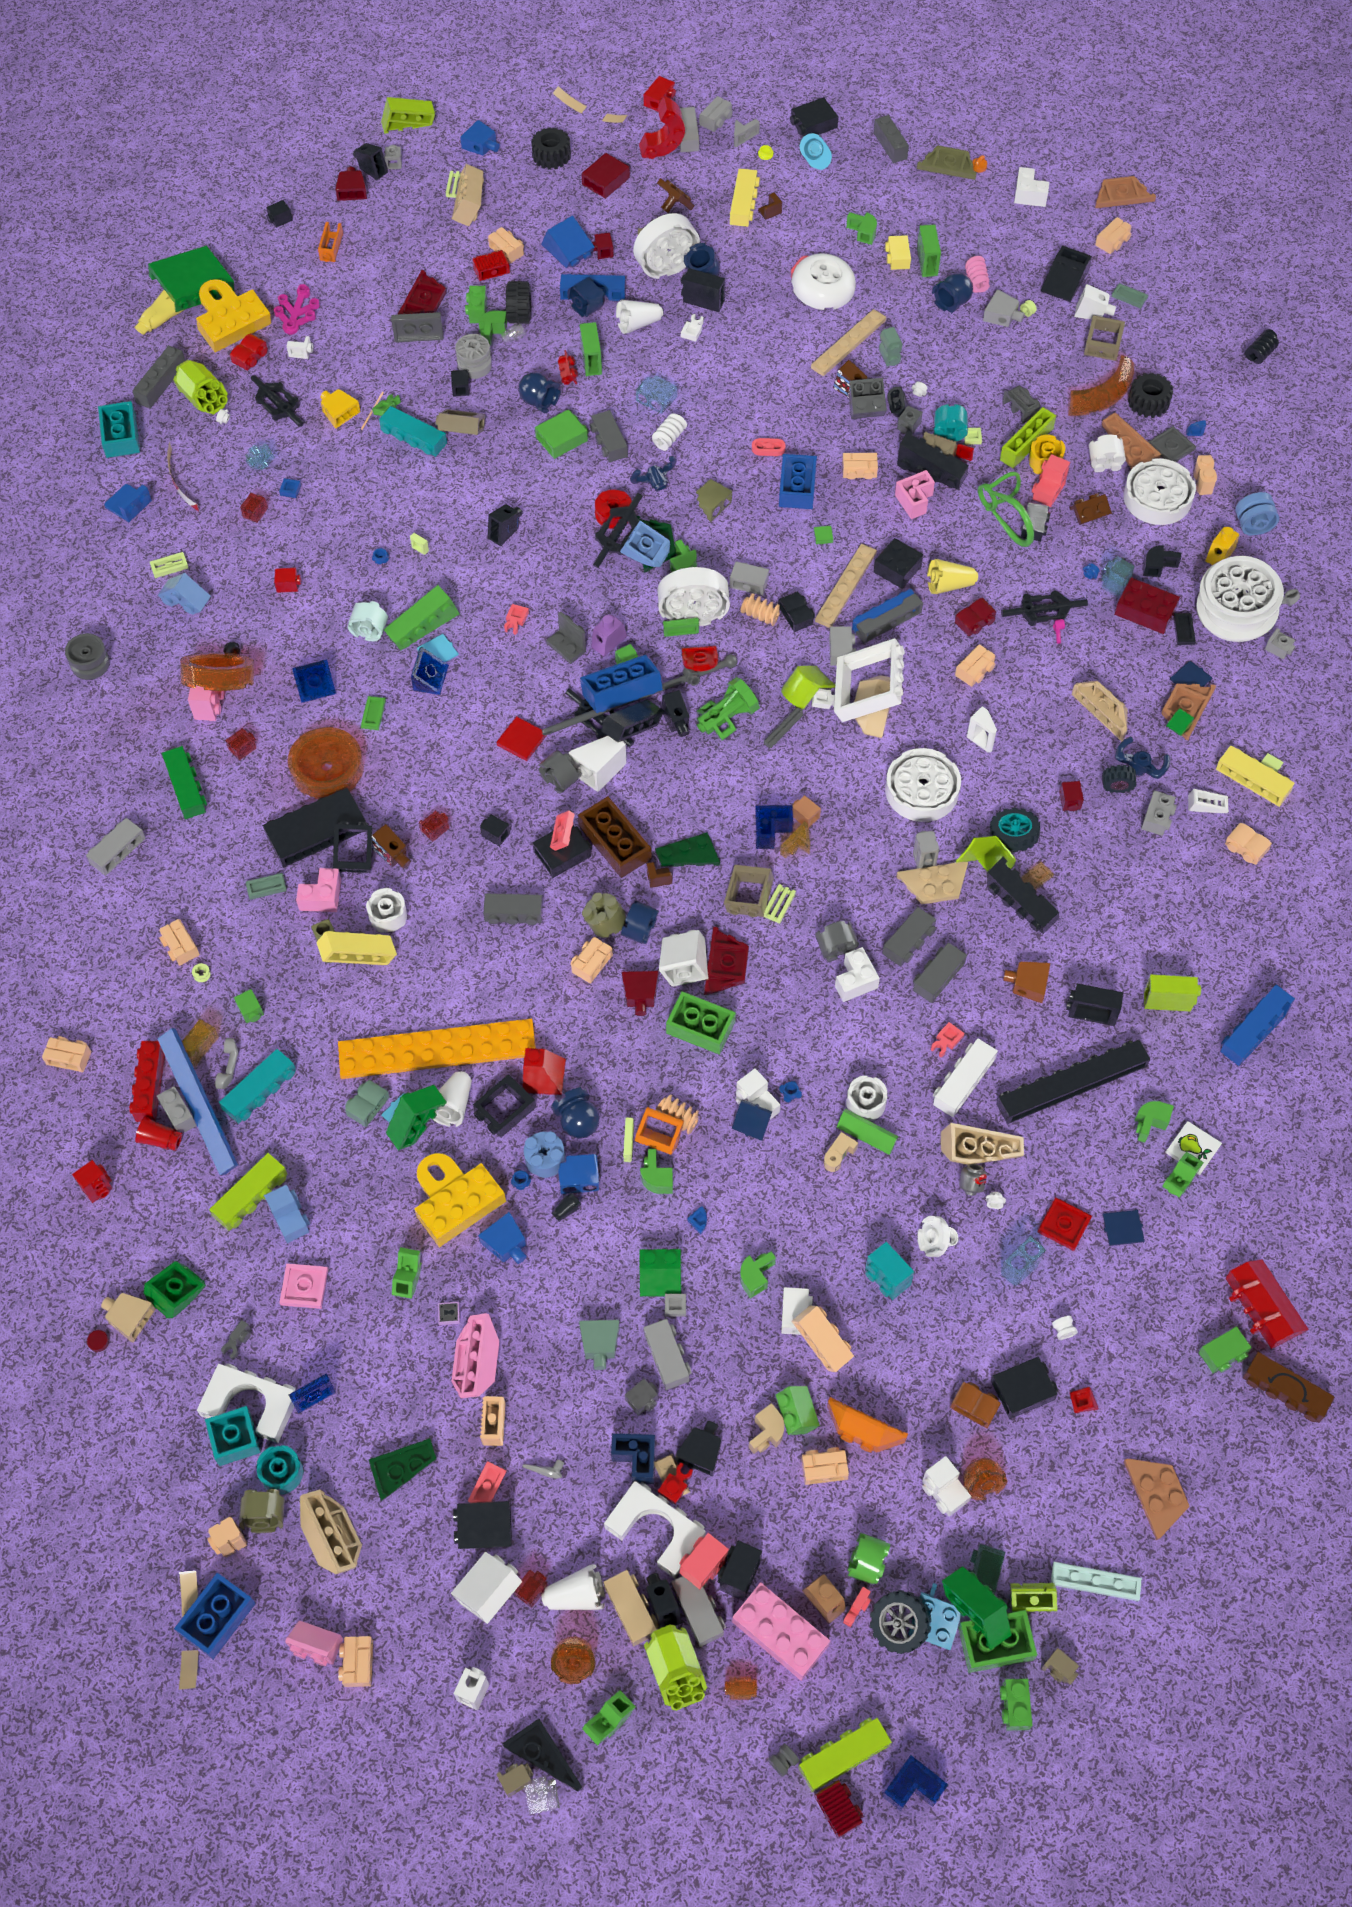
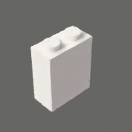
(487, 1586)

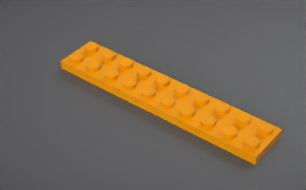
(435, 1048)

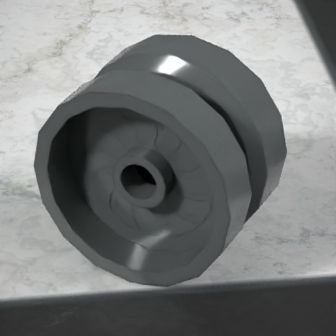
(87, 656)

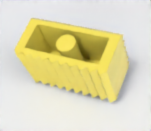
(898, 252)

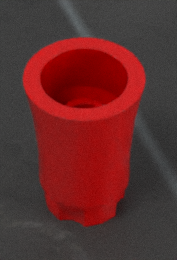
(157, 1135)

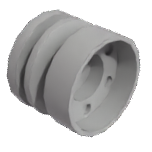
(473, 355)

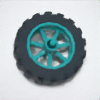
(1018, 821)

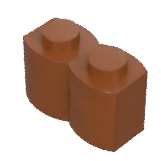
(975, 1404)

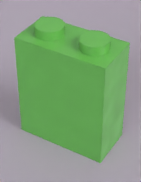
(928, 250)
(590, 349)
(561, 433)

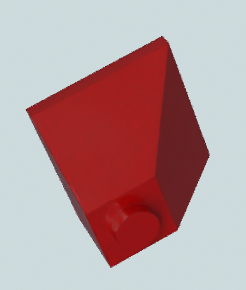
(543, 1072)

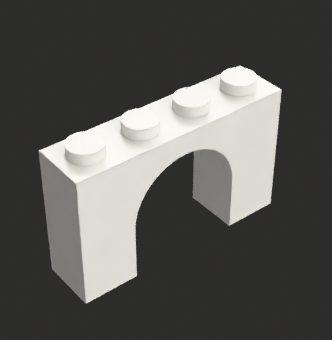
(229, 1381)
(641, 1502)

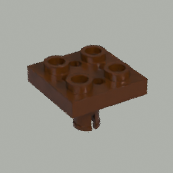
(675, 195)

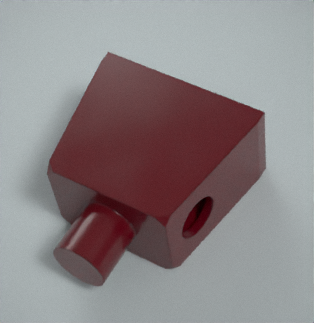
(350, 185)
(640, 989)

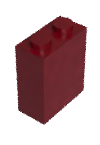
(605, 175)

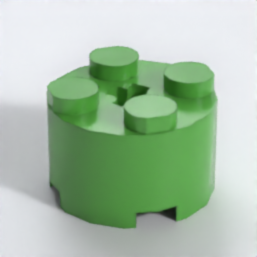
(868, 1559)

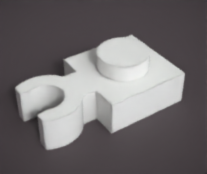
(692, 329)
(823, 699)

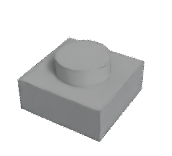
(675, 1305)

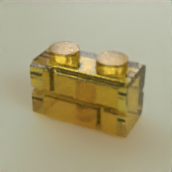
(199, 1041)

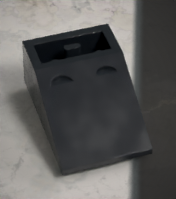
(1066, 273)

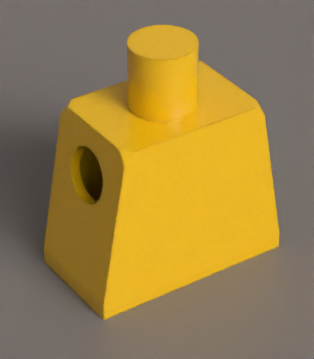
(339, 407)
(1226, 541)

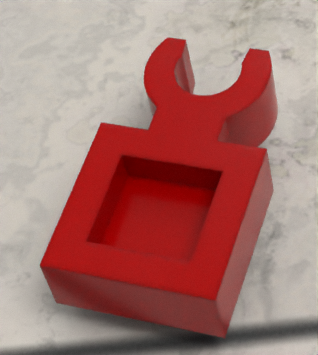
(674, 1486)

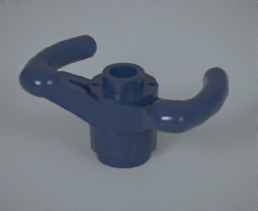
(655, 475)
(1141, 761)

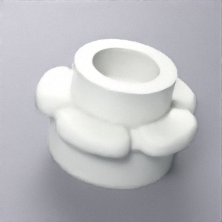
(919, 389)
(222, 416)
(995, 1200)

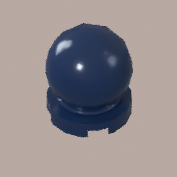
(702, 259)
(953, 292)
(539, 391)
(577, 1114)

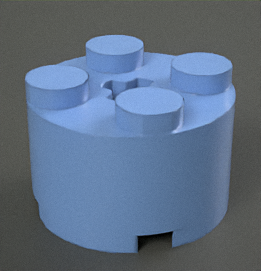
(541, 1144)

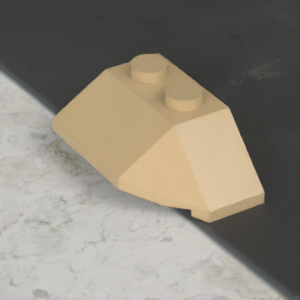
(1103, 706)
(873, 723)
(329, 1532)

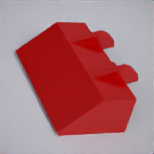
(1265, 1303)

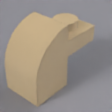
(772, 1425)

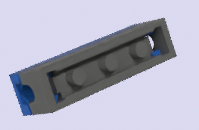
(887, 615)

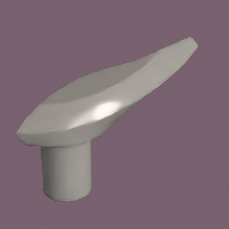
(552, 1472)

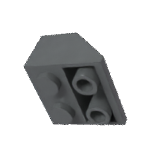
(867, 398)

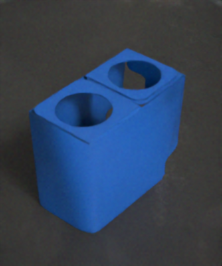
(579, 1172)

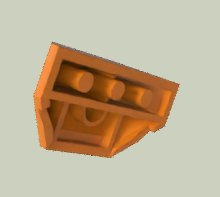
(863, 1429)

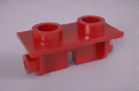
(568, 371)

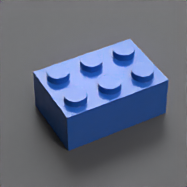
(797, 481)
(215, 1616)

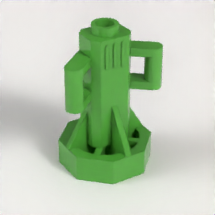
(737, 700)

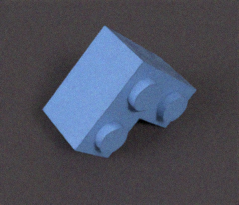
(185, 592)
(285, 1209)

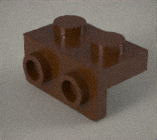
(1091, 509)

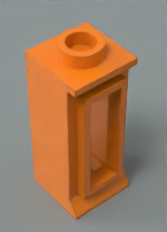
(325, 254)

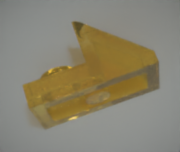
(798, 838)

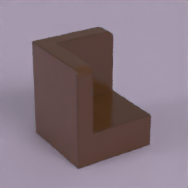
(773, 207)
(658, 877)

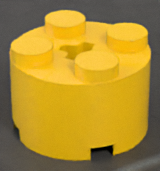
(1042, 449)

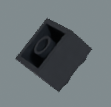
(898, 563)
(740, 1571)

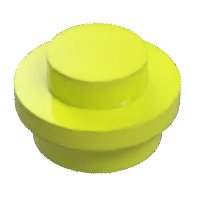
(765, 152)

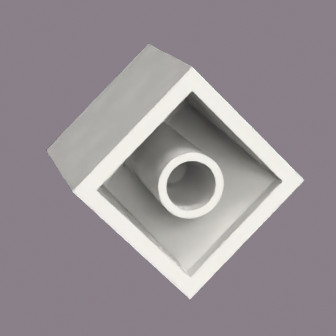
(599, 761)
(684, 958)

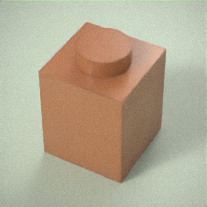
(806, 811)

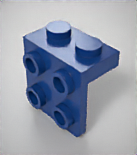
(128, 501)

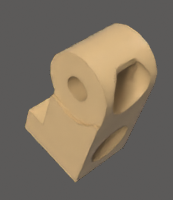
(838, 1151)

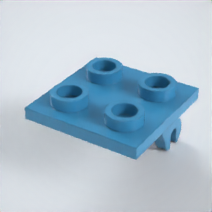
(943, 1622)

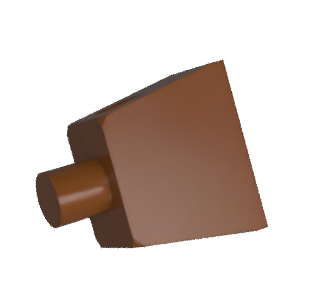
(1029, 980)

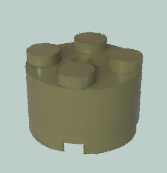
(604, 915)
(261, 1511)

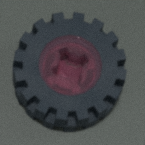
(1119, 779)

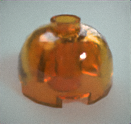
(984, 1477)
(573, 1660)

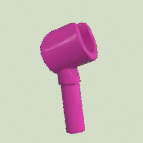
(1058, 625)

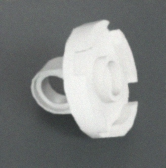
(935, 1236)

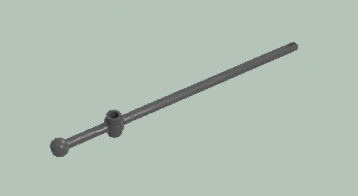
(689, 676)

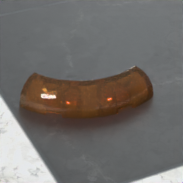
(1104, 395)

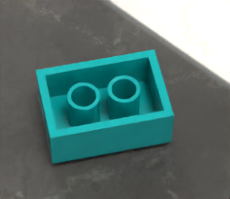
(118, 429)

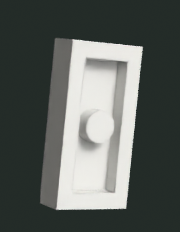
(979, 723)

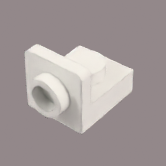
(300, 349)

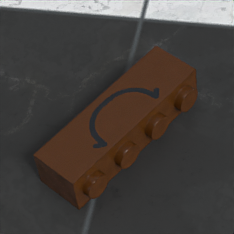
(1288, 1387)

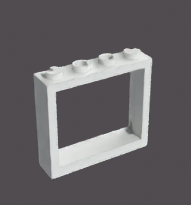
(860, 658)

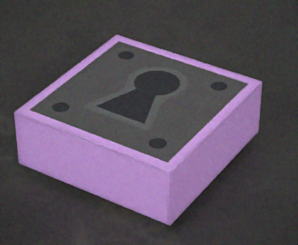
(448, 1313)

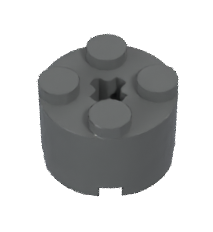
(559, 771)
(837, 940)

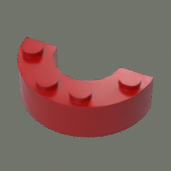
(667, 138)

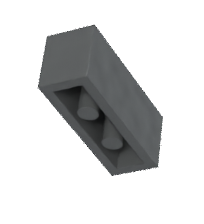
(891, 139)
(608, 436)
(513, 908)
(909, 937)
(939, 972)

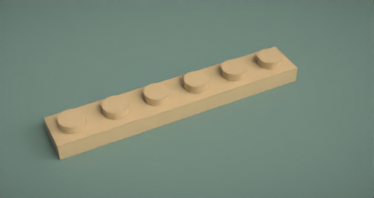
(848, 342)
(845, 586)

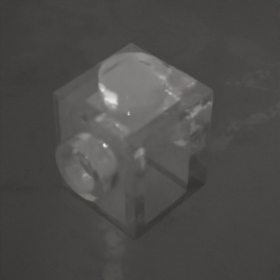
(542, 1795)

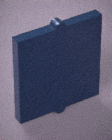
(1191, 674)
(751, 1120)
(1123, 1228)

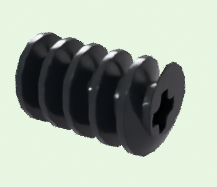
(1262, 346)

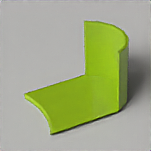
(804, 684)
(988, 852)

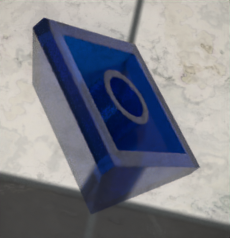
(428, 673)
(314, 680)

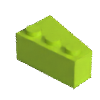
(406, 113)

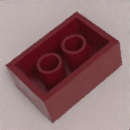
(1147, 605)

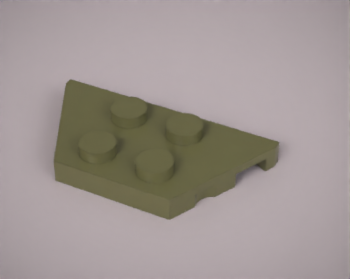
(948, 162)

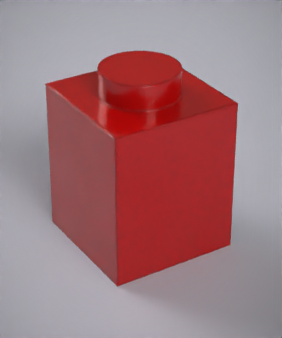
(286, 580)

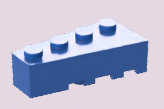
(1257, 1025)

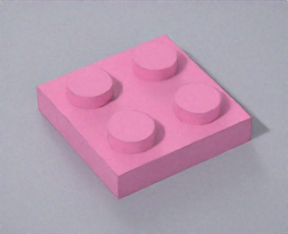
(303, 1286)

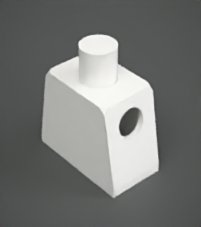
(1093, 303)

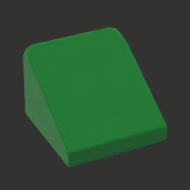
(1180, 722)

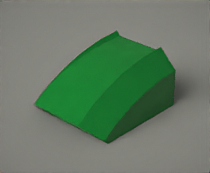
(173, 1289)

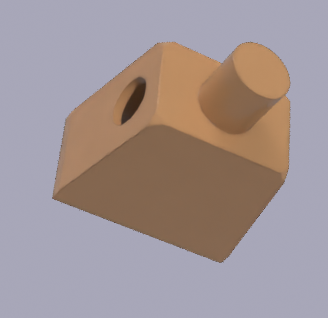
(825, 1598)

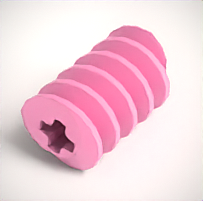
(977, 272)

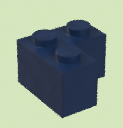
(638, 1450)

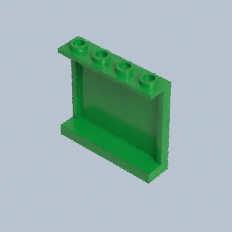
(186, 273)

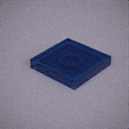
(312, 1393)

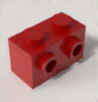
(93, 1181)

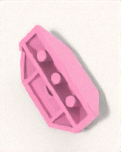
(475, 1357)

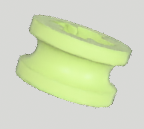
(1028, 308)
(205, 976)

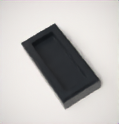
(1184, 629)

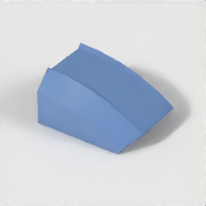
(646, 546)

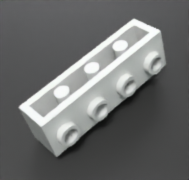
(965, 1077)

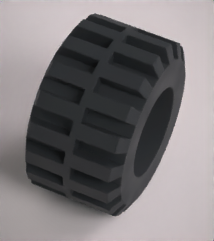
(551, 148)
(518, 302)
(1159, 398)

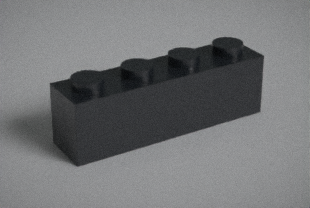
(632, 720)

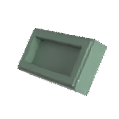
(1129, 295)
(266, 886)

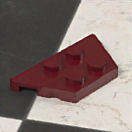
(424, 296)
(726, 962)

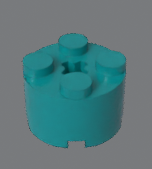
(951, 422)
(283, 1458)

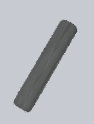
(783, 728)

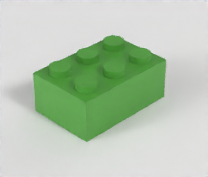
(700, 1023)
(1013, 1650)

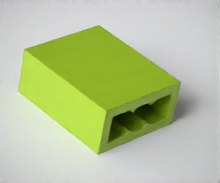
(1171, 992)

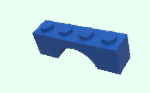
(612, 285)

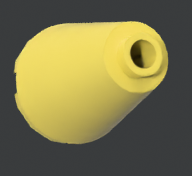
(949, 576)

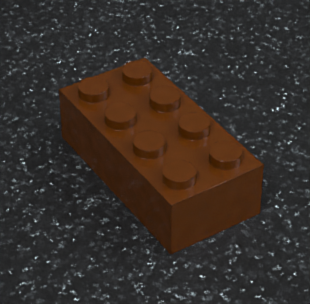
(614, 837)

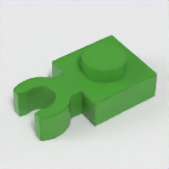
(383, 405)

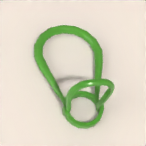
(1009, 499)

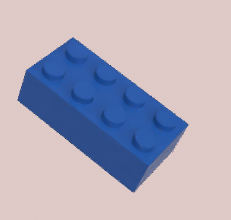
(621, 683)

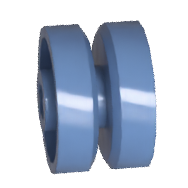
(1257, 513)

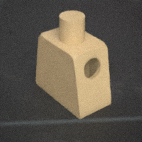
(128, 1314)

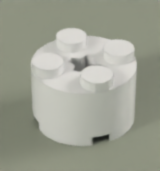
(1107, 453)
(386, 910)
(867, 1097)

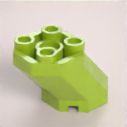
(200, 387)
(675, 1667)

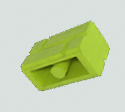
(1033, 1597)

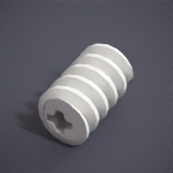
(669, 431)

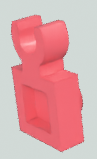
(515, 617)
(948, 1037)
(861, 1602)

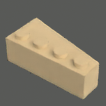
(468, 195)

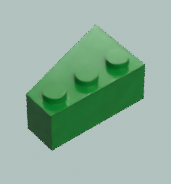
(412, 1115)
(979, 1604)

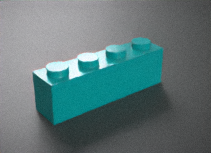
(412, 431)
(258, 1086)

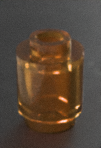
(741, 1688)

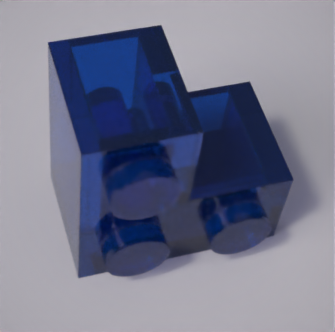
(772, 820)
(916, 1779)

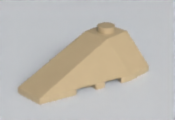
(977, 1145)

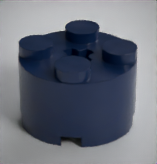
(585, 297)
(639, 922)

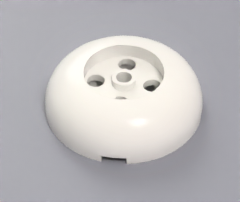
(833, 285)

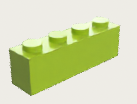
(1020, 444)
(248, 1192)
(844, 1754)

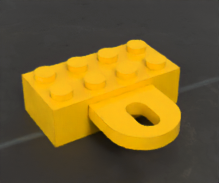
(231, 316)
(456, 1199)

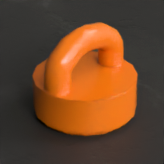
(979, 164)

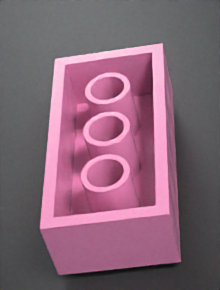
(781, 1631)

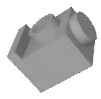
(393, 153)
(1280, 644)

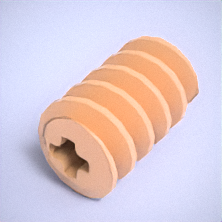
(760, 610)
(673, 1109)

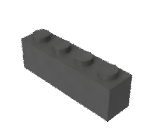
(158, 377)

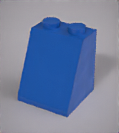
(568, 242)

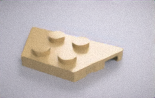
(935, 882)

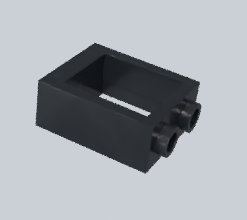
(353, 867)
(1095, 1004)
(527, 1101)

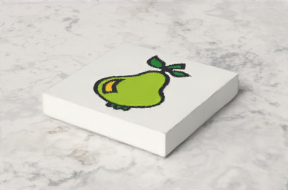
(1194, 1142)

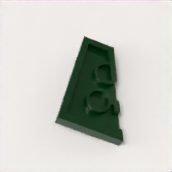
(690, 851)
(400, 1466)

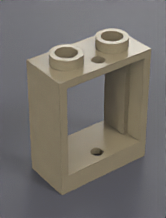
(1109, 351)
(460, 421)
(752, 875)

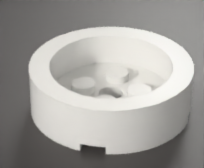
(664, 233)
(1161, 506)
(692, 584)
(917, 800)

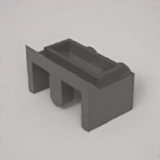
(1021, 401)

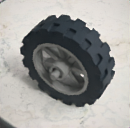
(917, 1609)

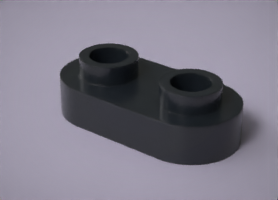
(897, 401)

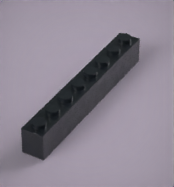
(1072, 1081)

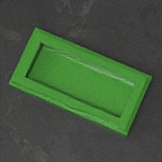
(681, 627)
(373, 713)

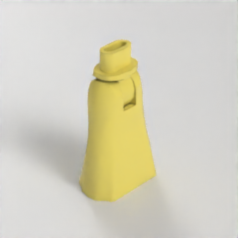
(157, 313)

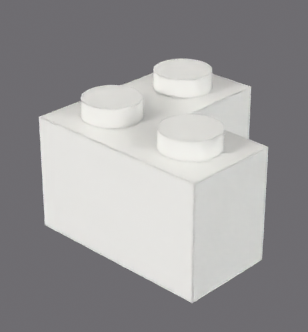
(1030, 190)
(860, 976)
(754, 1089)
(943, 1484)

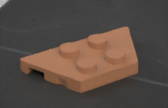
(1123, 192)
(1191, 699)
(1158, 1493)

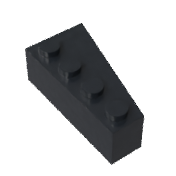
(919, 456)
(1021, 897)

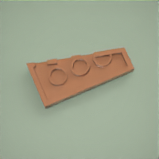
(1135, 446)

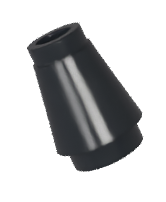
(566, 1207)

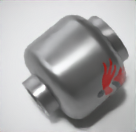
(973, 1179)

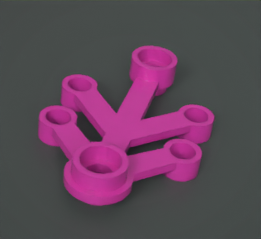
(291, 326)

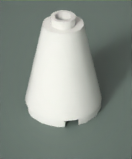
(637, 314)
(456, 1094)
(576, 1591)

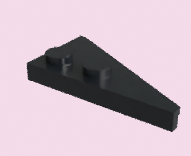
(539, 1749)

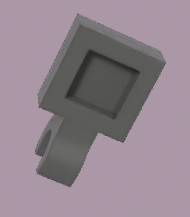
(238, 1336)

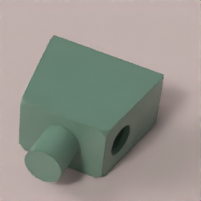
(599, 1340)

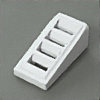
(1196, 803)

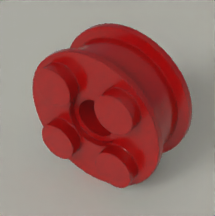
(608, 500)

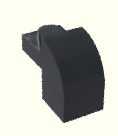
(1157, 559)

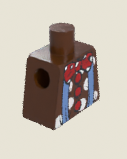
(847, 373)
(390, 847)

